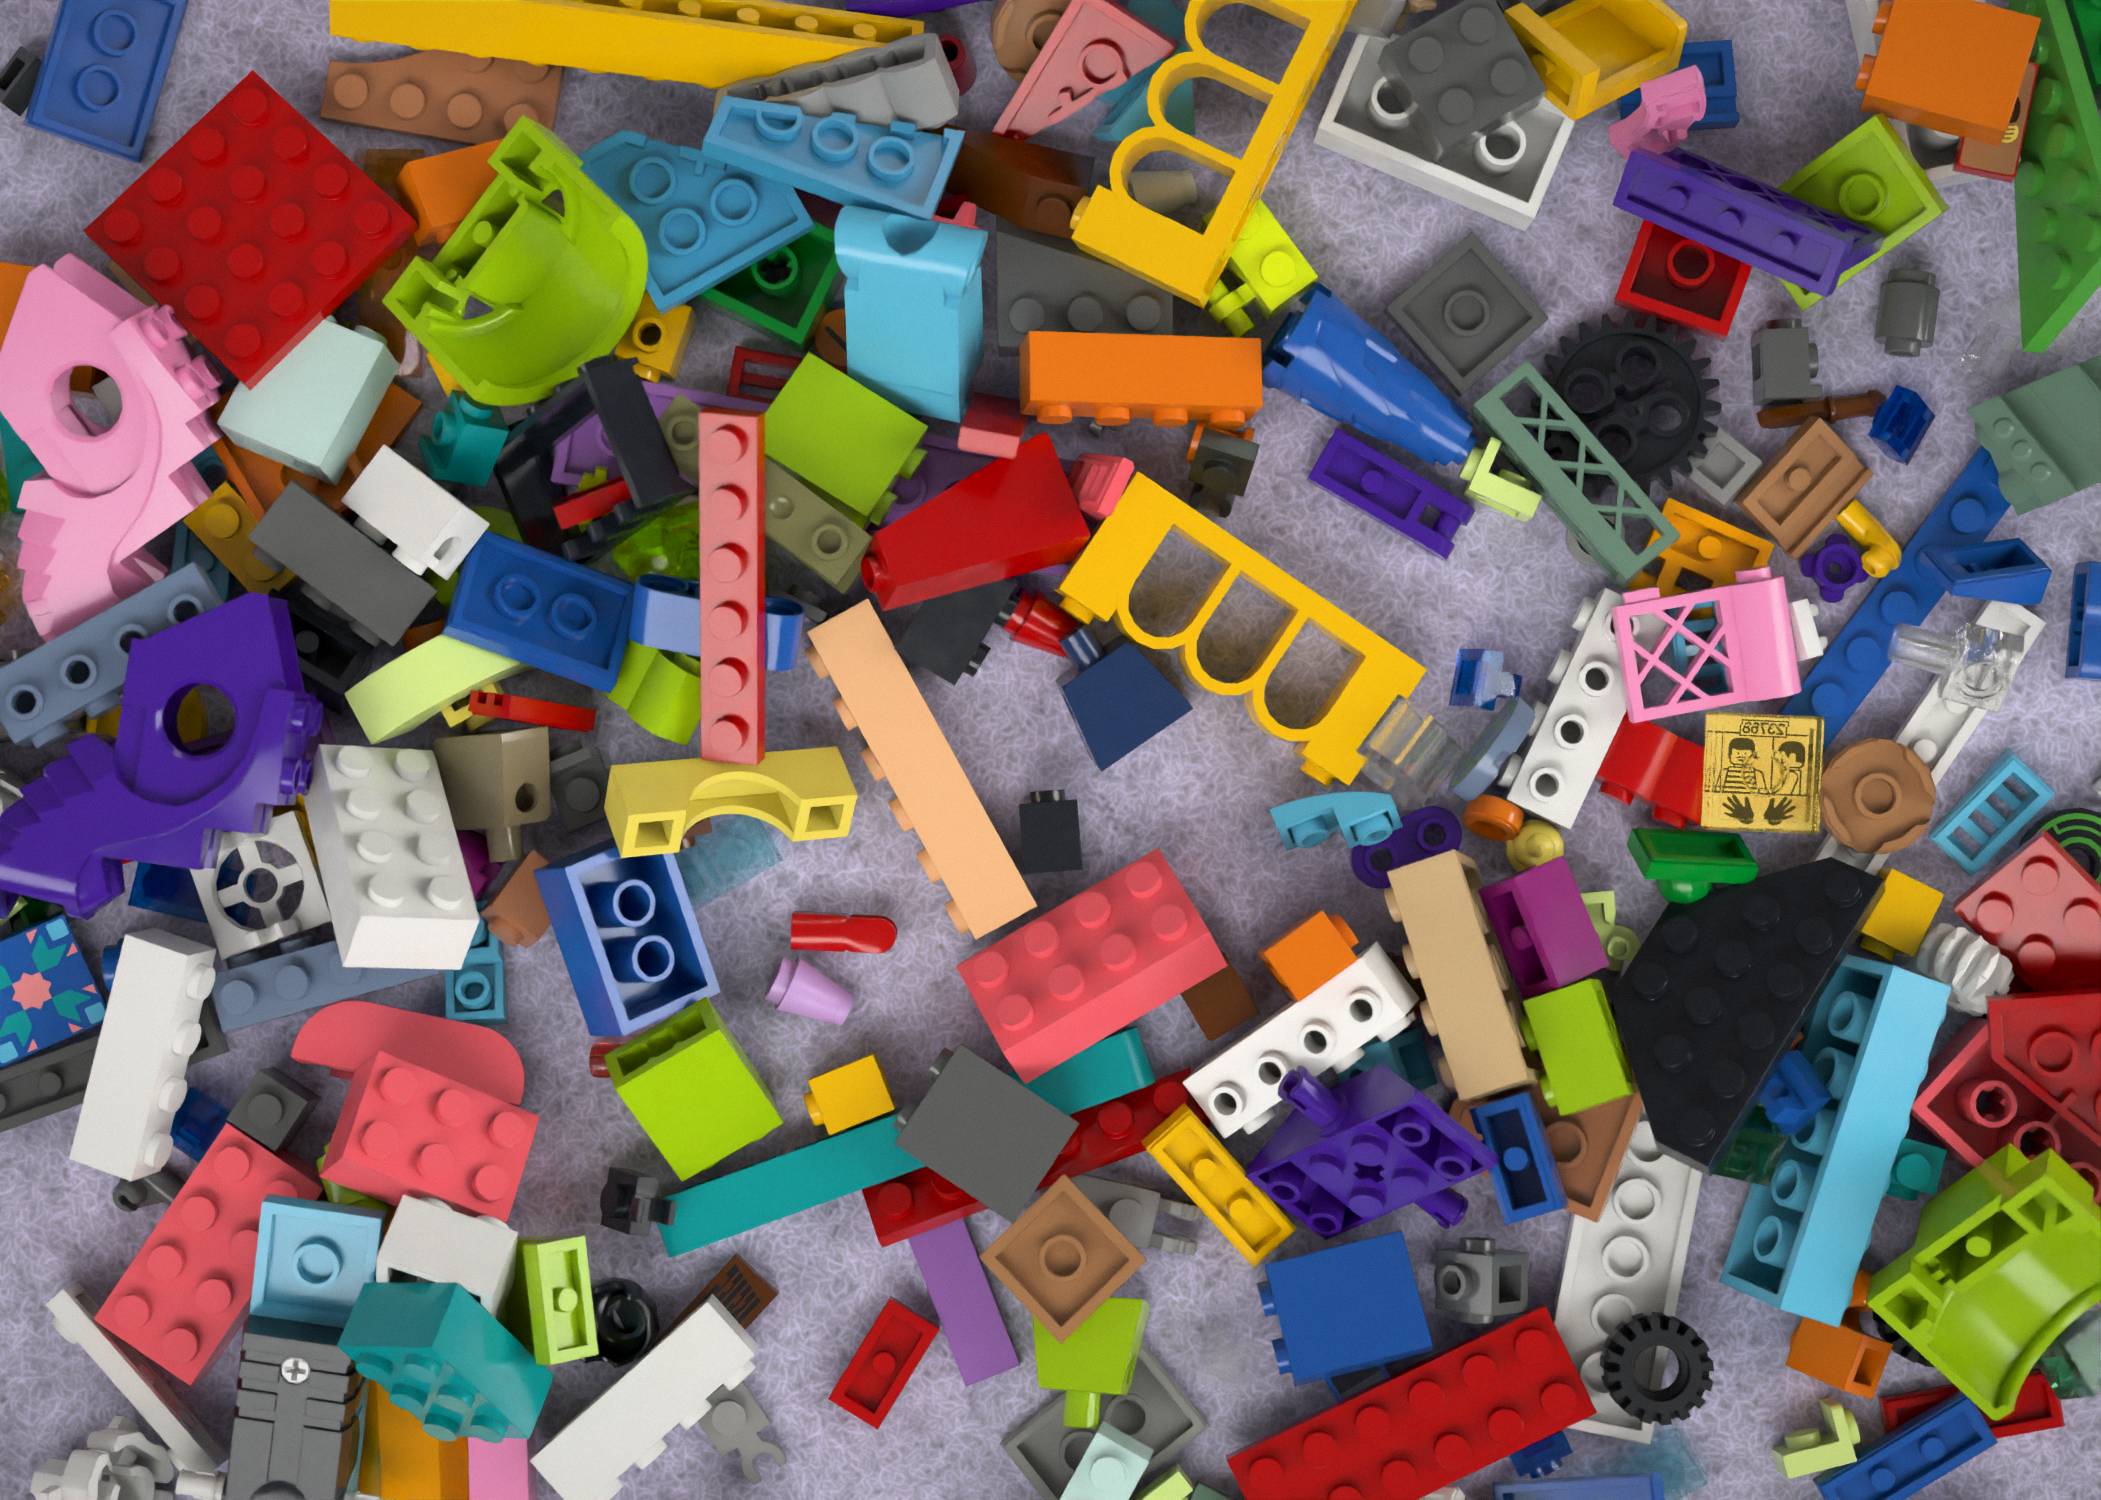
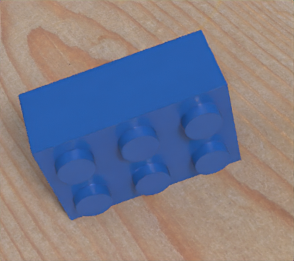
(626, 937)

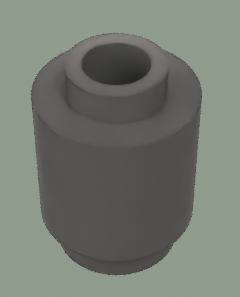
(1907, 312)

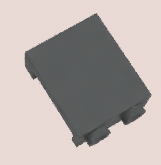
(983, 1131)

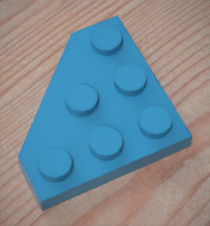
(694, 212)

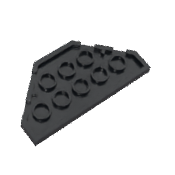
(1728, 992)

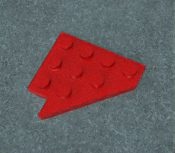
(2052, 1049)

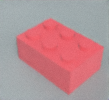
(428, 1138)

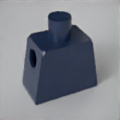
(1115, 695)

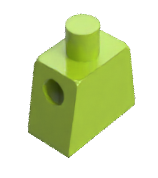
(1092, 1359)

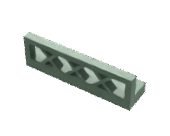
(1555, 487)

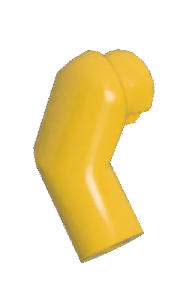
(1881, 549)

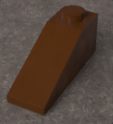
(1020, 180)

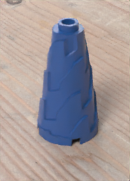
(1358, 377)

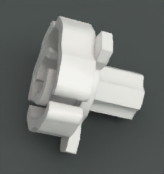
(107, 1468)

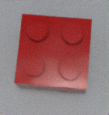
(1682, 282)

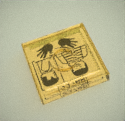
(1762, 772)

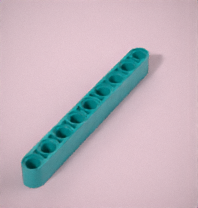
(869, 1156)

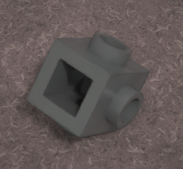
(1481, 1280)

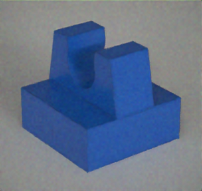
(1794, 1094)

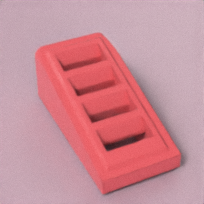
(1099, 483)

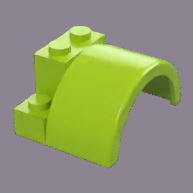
(551, 272)
(1996, 1273)

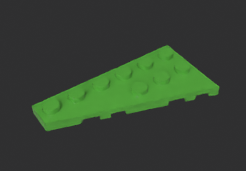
(2057, 183)

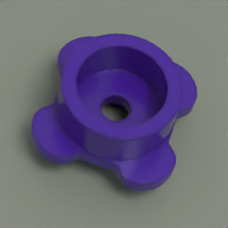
(1839, 552)

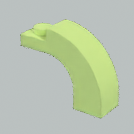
(423, 684)

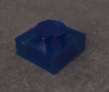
(1901, 424)
(1541, 1457)

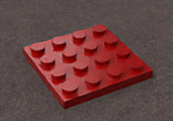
(251, 229)

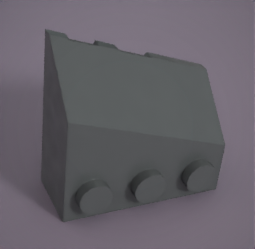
(1059, 288)

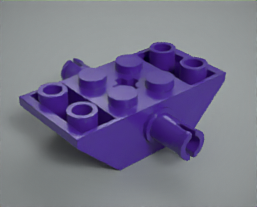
(1365, 1153)

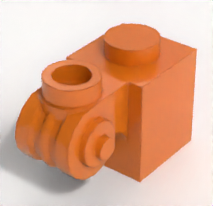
(1845, 1354)

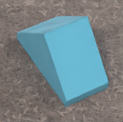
(1132, 109)

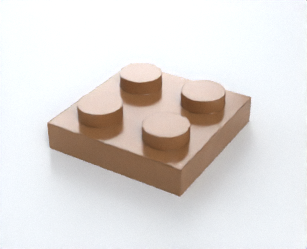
(1062, 1258)

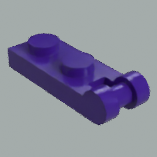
(1389, 493)

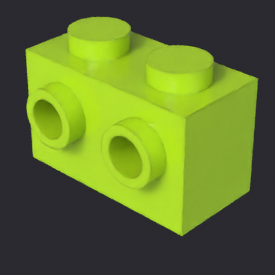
(1577, 1048)

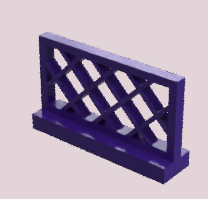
(1744, 218)

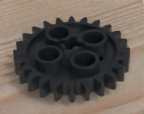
(1599, 362)

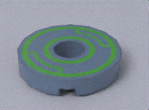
(1497, 741)

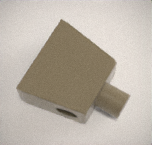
(497, 784)

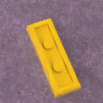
(1218, 1185)

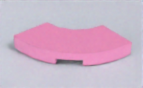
(1665, 114)

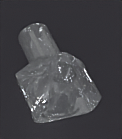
(1958, 659)

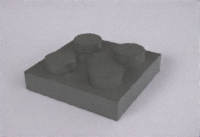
(1465, 314)

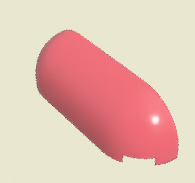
(467, 1053)

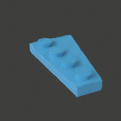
(835, 156)

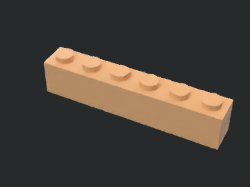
(921, 770)

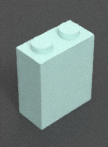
(314, 401)

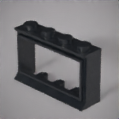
(636, 441)

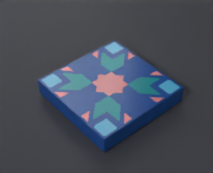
(44, 989)

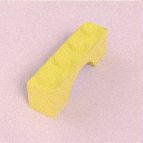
(794, 790)

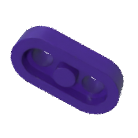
(1407, 845)

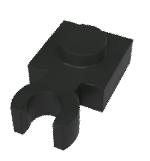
(1221, 469)

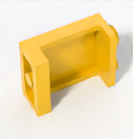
(1598, 49)

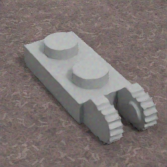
(1135, 1210)

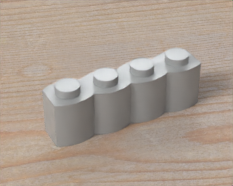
(895, 83)

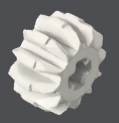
(1965, 964)

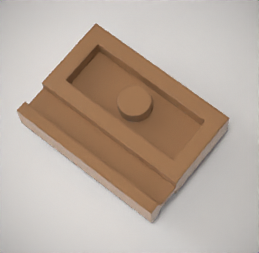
(1803, 487)

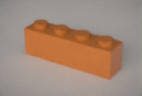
(1140, 378)

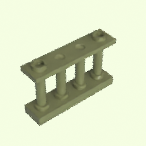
(793, 514)

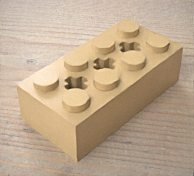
(1463, 976)

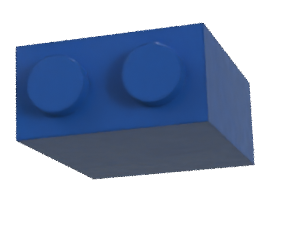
(1345, 1309)

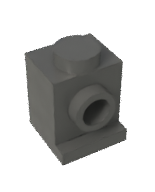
(1784, 364)

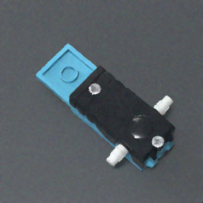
(296, 1390)

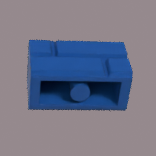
(1526, 1169)

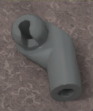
(147, 1191)

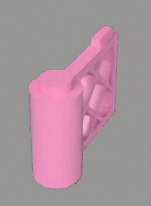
(1752, 634)

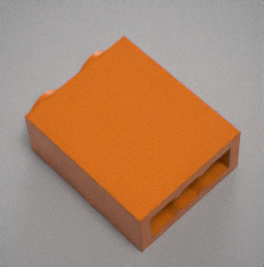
(1948, 65)

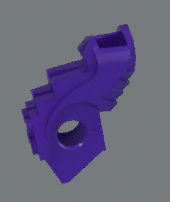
(149, 792)

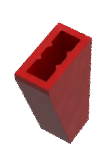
(979, 531)

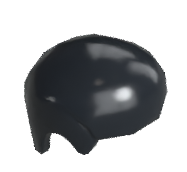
(637, 1314)

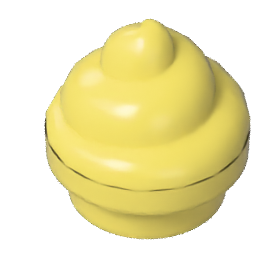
(1534, 845)

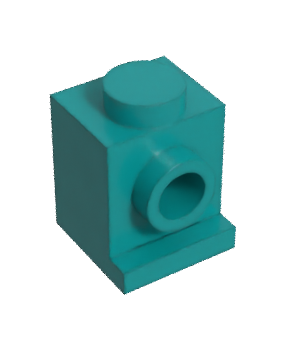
(464, 440)
(1916, 1169)

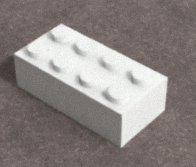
(1495, 176)
(390, 858)

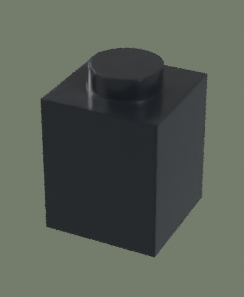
(1050, 833)

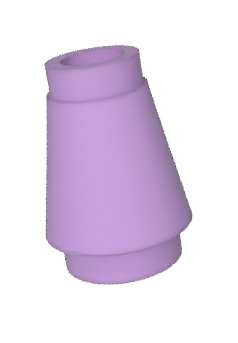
(807, 992)

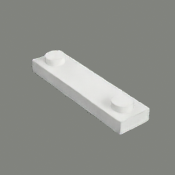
(188, 1439)

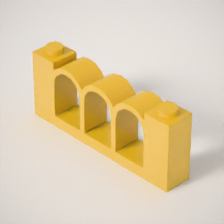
(1158, 248)
(1122, 545)

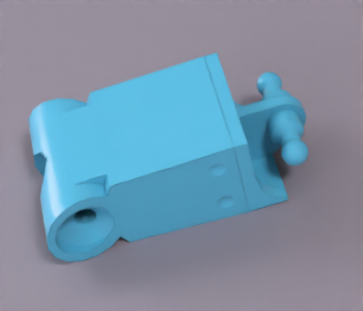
(912, 308)

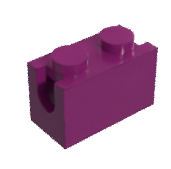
(1543, 927)

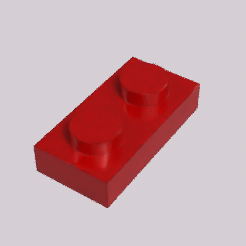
(884, 1362)

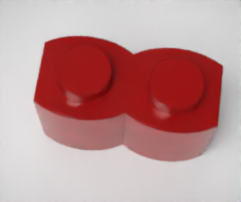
(1654, 769)

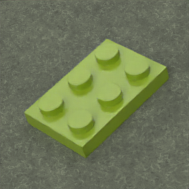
(1871, 182)

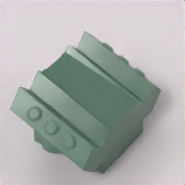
(2045, 436)

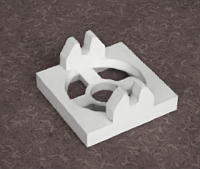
(312, 912)

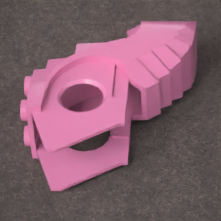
(100, 484)

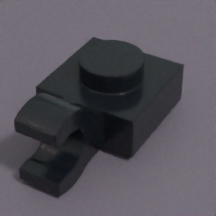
(631, 1203)

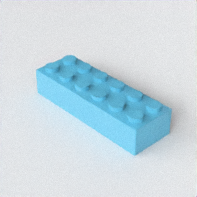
(1816, 1217)

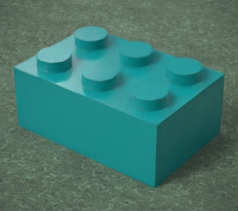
(445, 1361)

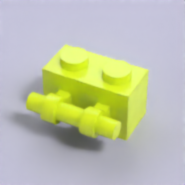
(1266, 267)

